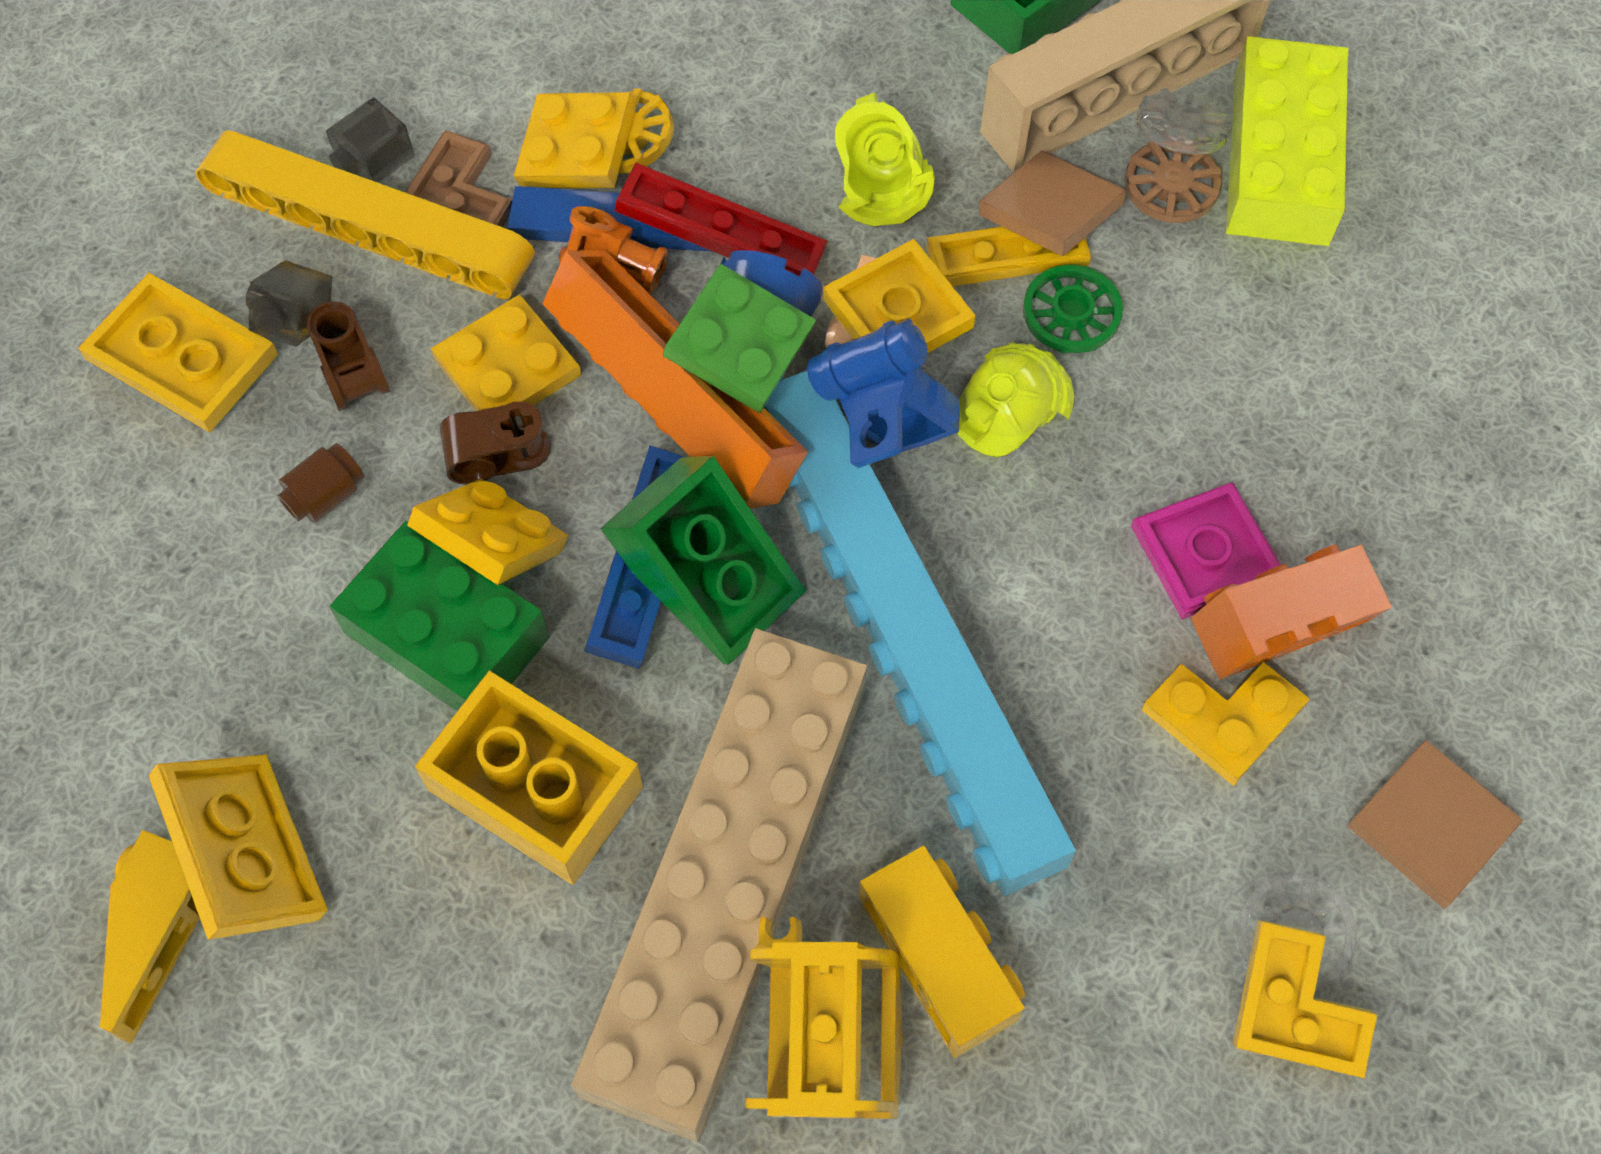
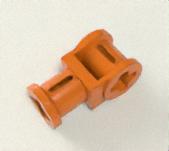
(600, 231)

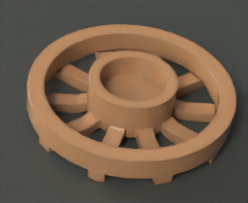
(1172, 183)

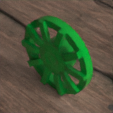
(1072, 309)

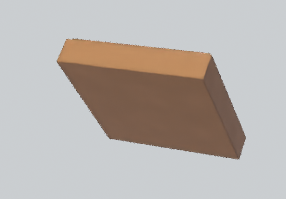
(1052, 202)
(1435, 824)

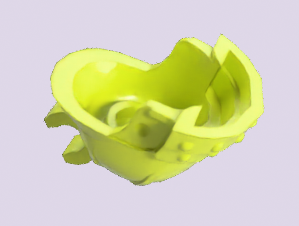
(882, 164)
(1012, 397)

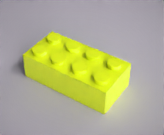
(1288, 141)

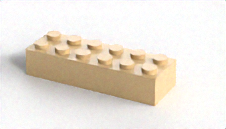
(1105, 67)

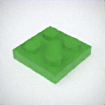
(739, 338)

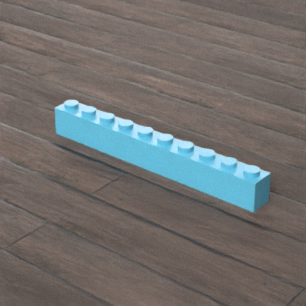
(921, 650)

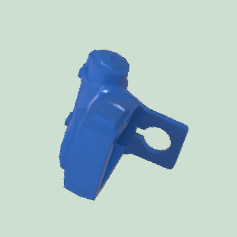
(885, 392)

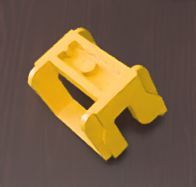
(818, 1026)

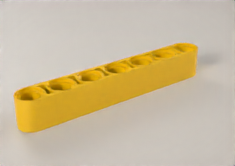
(366, 213)

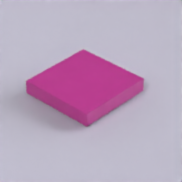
(1203, 546)

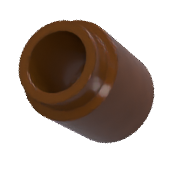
(320, 483)

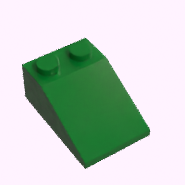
(705, 555)

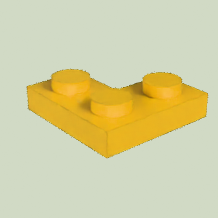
(1225, 732)
(1283, 1016)

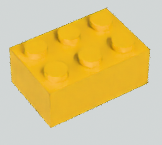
(530, 777)

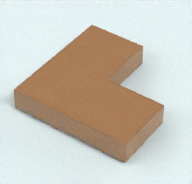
(450, 175)

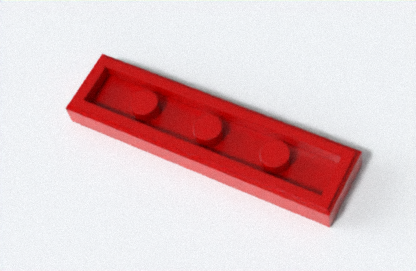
(714, 220)

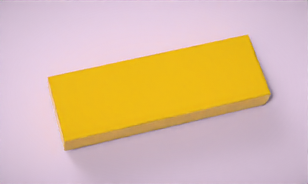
(996, 255)

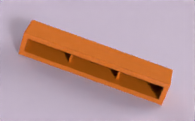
(627, 337)

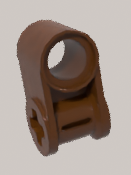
(346, 361)
(491, 442)

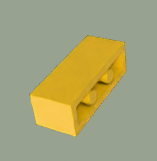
(942, 950)

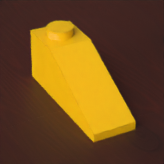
(146, 932)

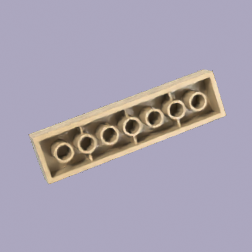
(725, 867)

